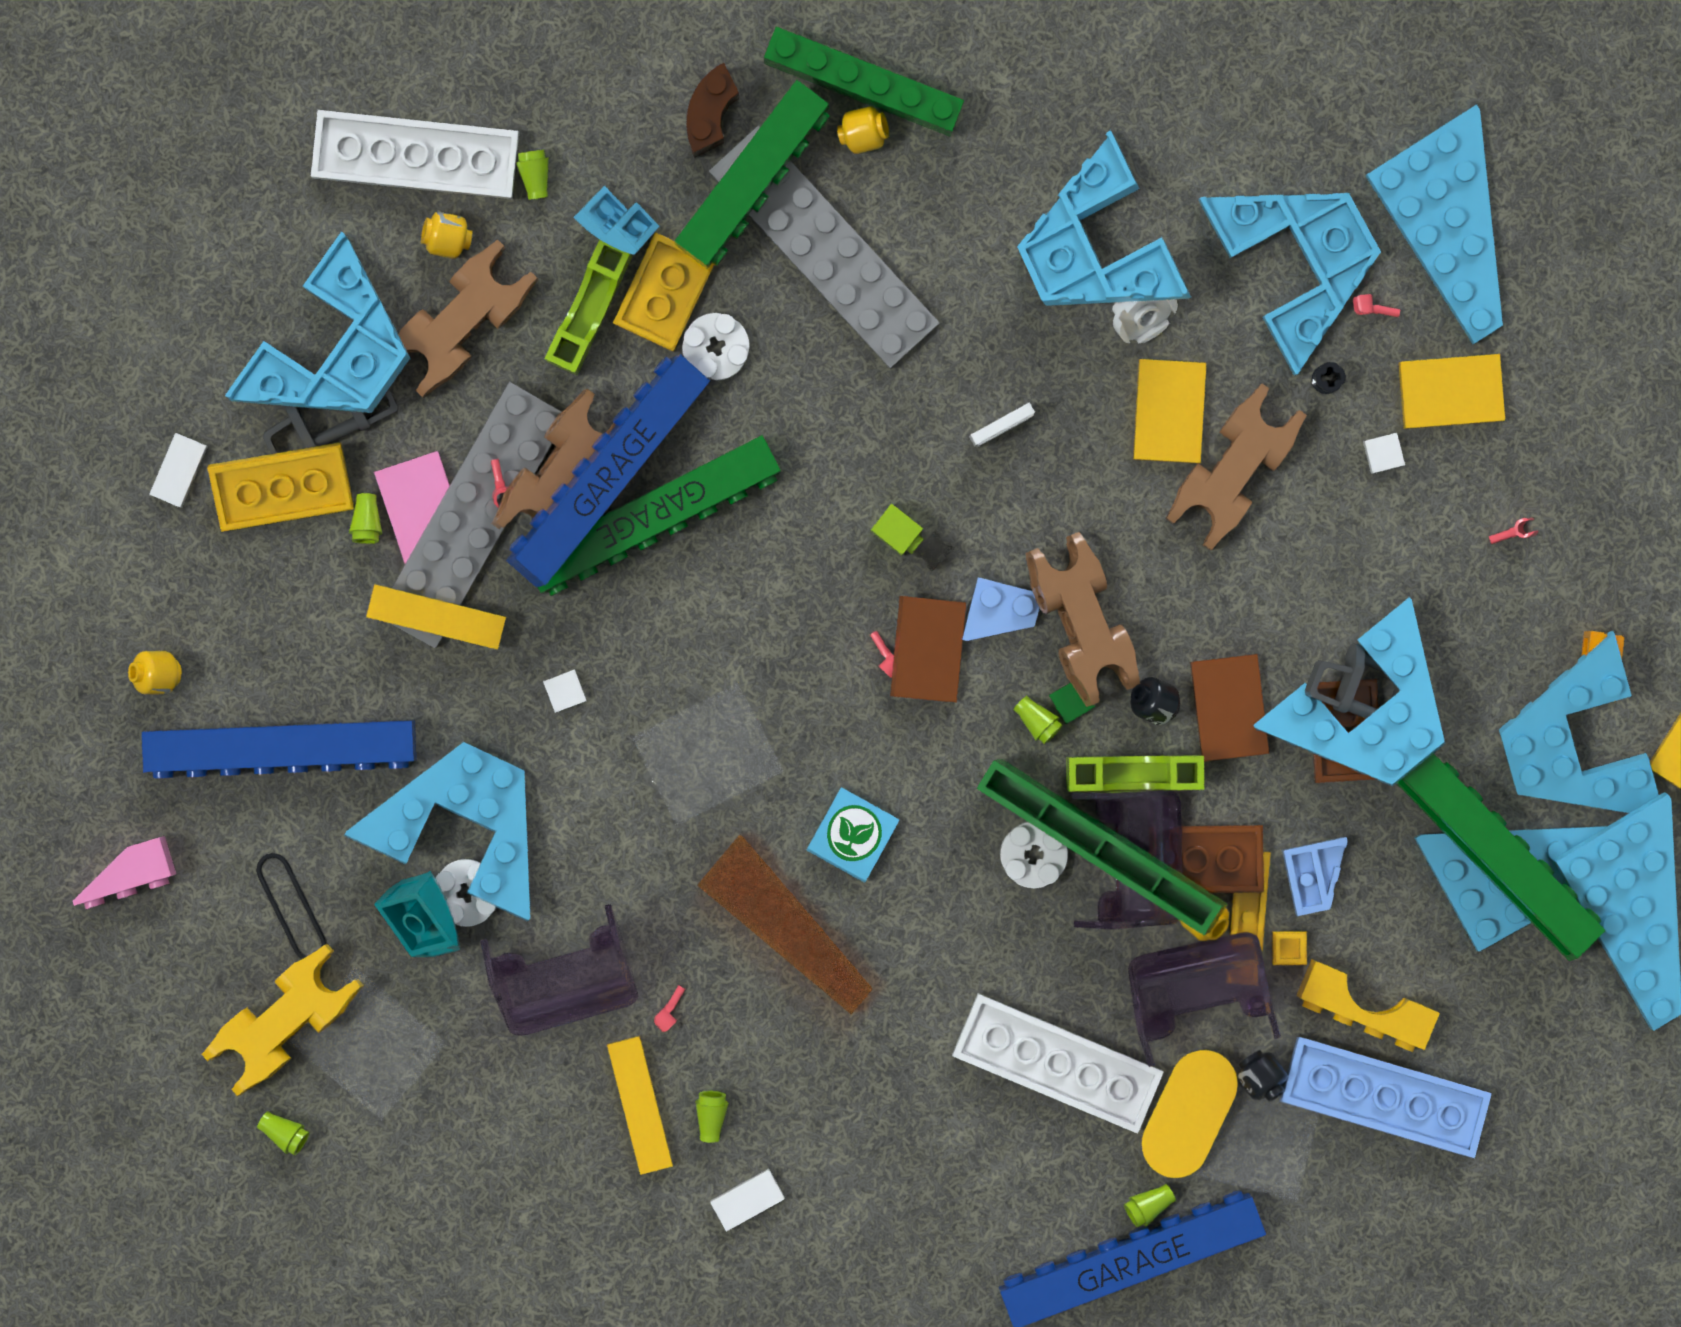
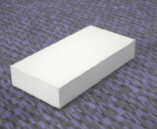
(1002, 425)
(178, 470)
(747, 1199)

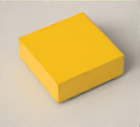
(1289, 948)

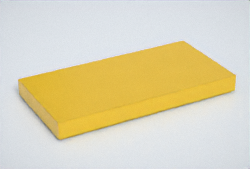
(281, 487)

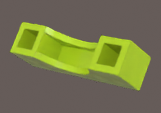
(589, 308)
(1135, 773)

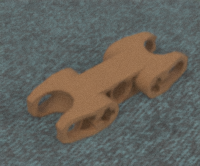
(478, 300)
(573, 442)
(1251, 444)
(1090, 639)

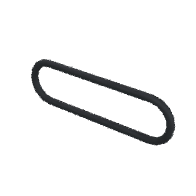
(275, 907)

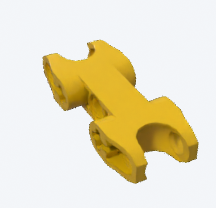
(303, 1002)

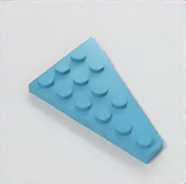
(1444, 212)
(1631, 886)
(1475, 899)

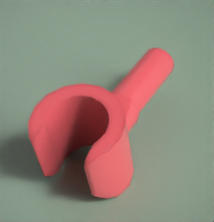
(1364, 305)
(499, 482)
(1513, 532)
(887, 664)
(664, 1019)

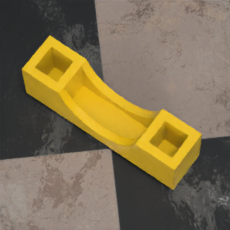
(1405, 1021)

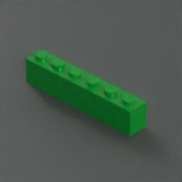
(863, 81)
(752, 174)

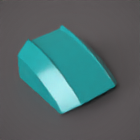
(420, 916)

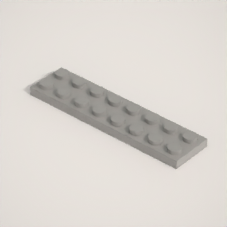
(838, 263)
(462, 526)

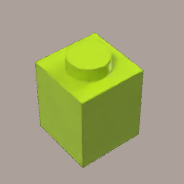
(898, 530)

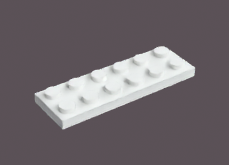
(415, 154)
(1057, 1063)

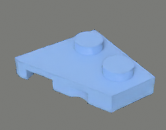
(999, 610)
(1313, 874)

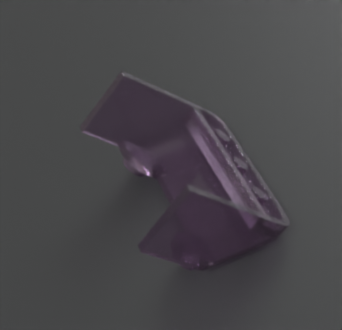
(1152, 823)
(1198, 979)
(564, 986)

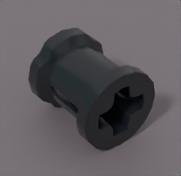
(1322, 386)

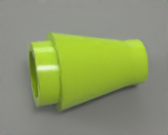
(534, 173)
(365, 521)
(1038, 720)
(711, 1113)
(284, 1133)
(1148, 1205)

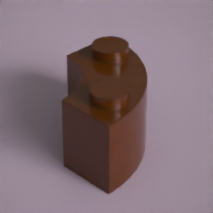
(707, 110)

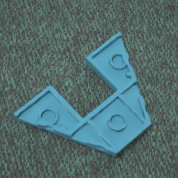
(1332, 241)
(1062, 254)
(357, 368)
(1392, 737)
(1543, 749)
(477, 790)

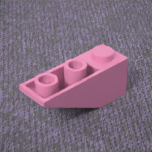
(135, 866)

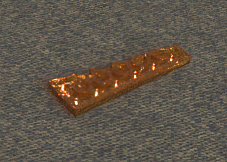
(768, 908)

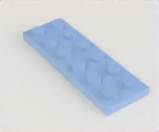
(1385, 1097)

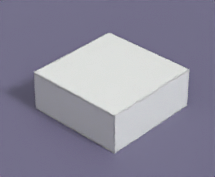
(1384, 453)
(564, 691)

